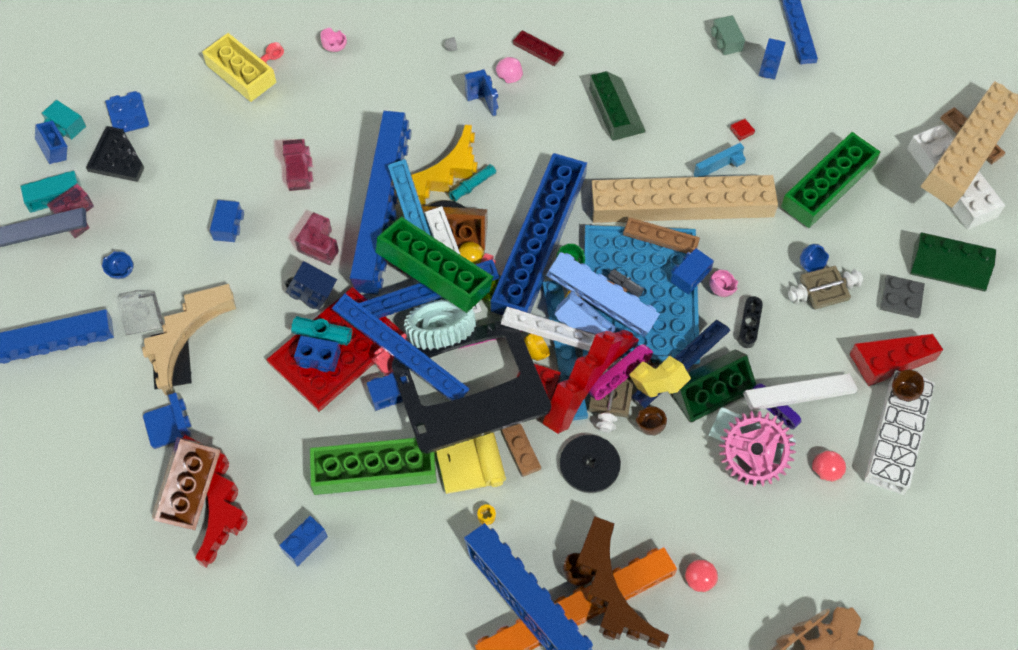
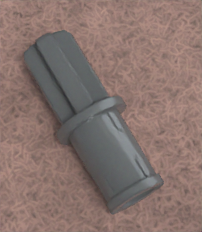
(625, 282)

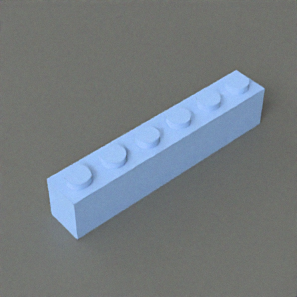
(603, 294)

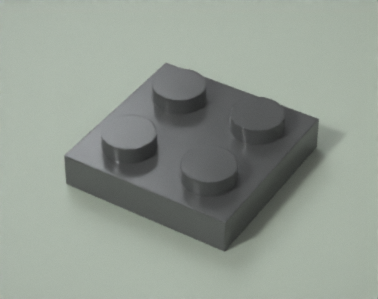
(902, 296)

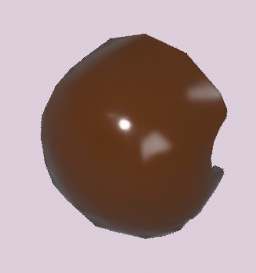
(908, 385)
(651, 421)
(572, 574)

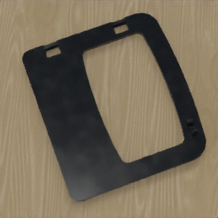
(481, 412)

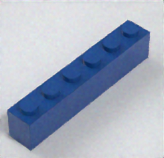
(55, 336)

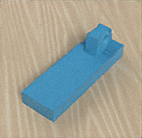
(731, 155)

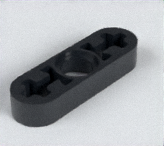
(745, 327)

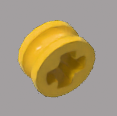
(484, 508)

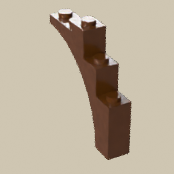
(619, 615)

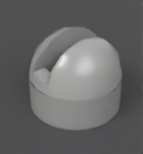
(450, 44)

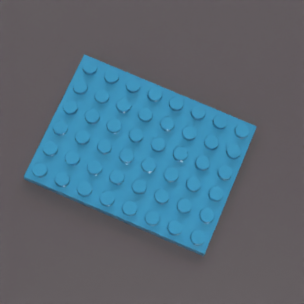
(650, 268)

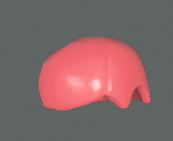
(829, 466)
(701, 575)

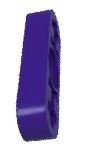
(785, 413)

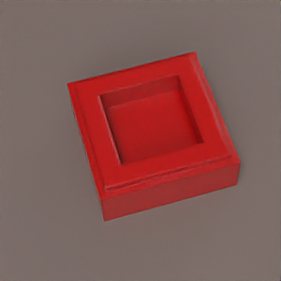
(742, 129)

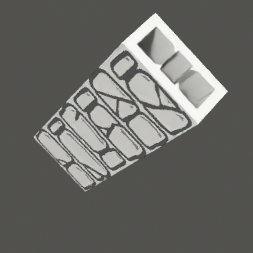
(898, 440)

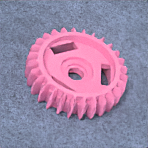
(761, 464)

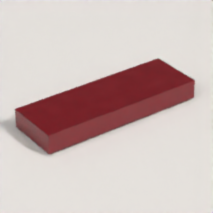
(538, 48)

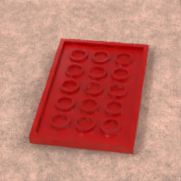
(323, 387)

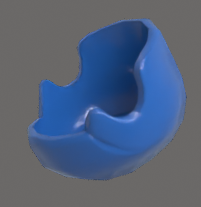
(813, 257)
(118, 265)

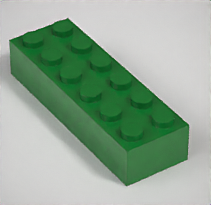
(830, 179)
(434, 264)

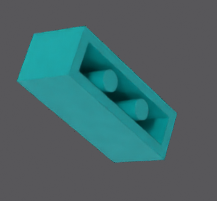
(40, 193)

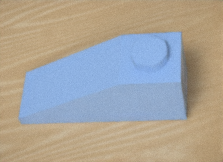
(582, 316)

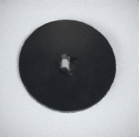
(588, 478)

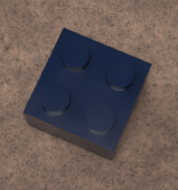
(311, 286)

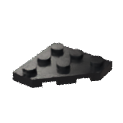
(115, 156)

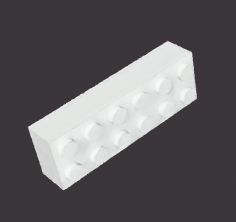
(979, 201)

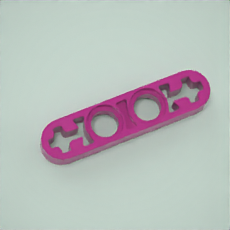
(620, 372)

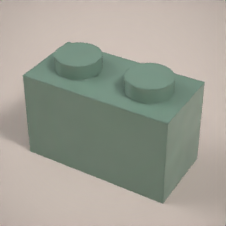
(728, 35)

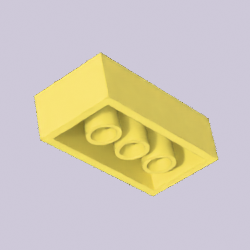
(239, 67)

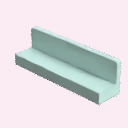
(722, 421)

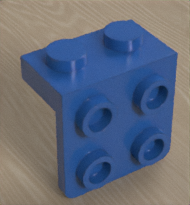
(479, 85)
(127, 111)
(167, 423)

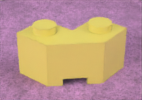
(668, 377)

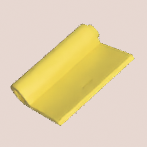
(471, 464)

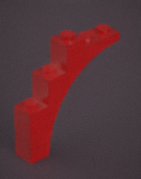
(586, 371)
(222, 515)

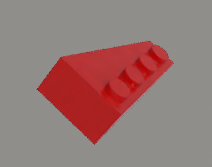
(882, 358)

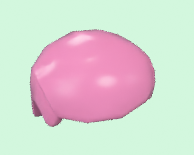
(332, 40)
(509, 69)
(723, 283)

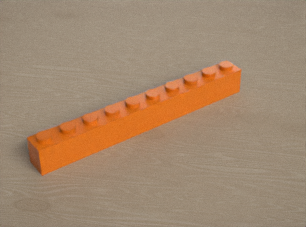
(631, 581)

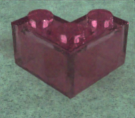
(298, 164)
(70, 200)
(315, 240)

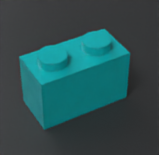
(66, 120)

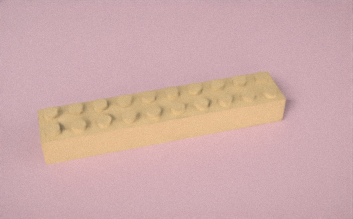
(972, 145)
(683, 198)

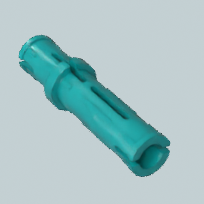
(466, 186)

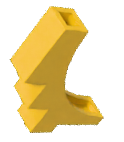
(458, 164)

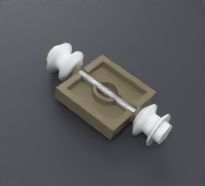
(825, 287)
(612, 405)

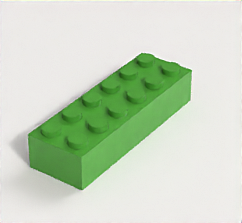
(370, 466)

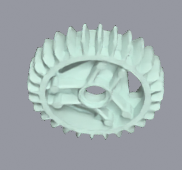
(438, 325)

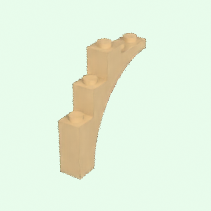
(179, 327)

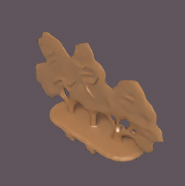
(844, 637)

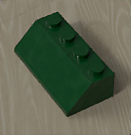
(615, 105)
(953, 261)
(715, 385)

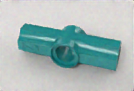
(332, 332)

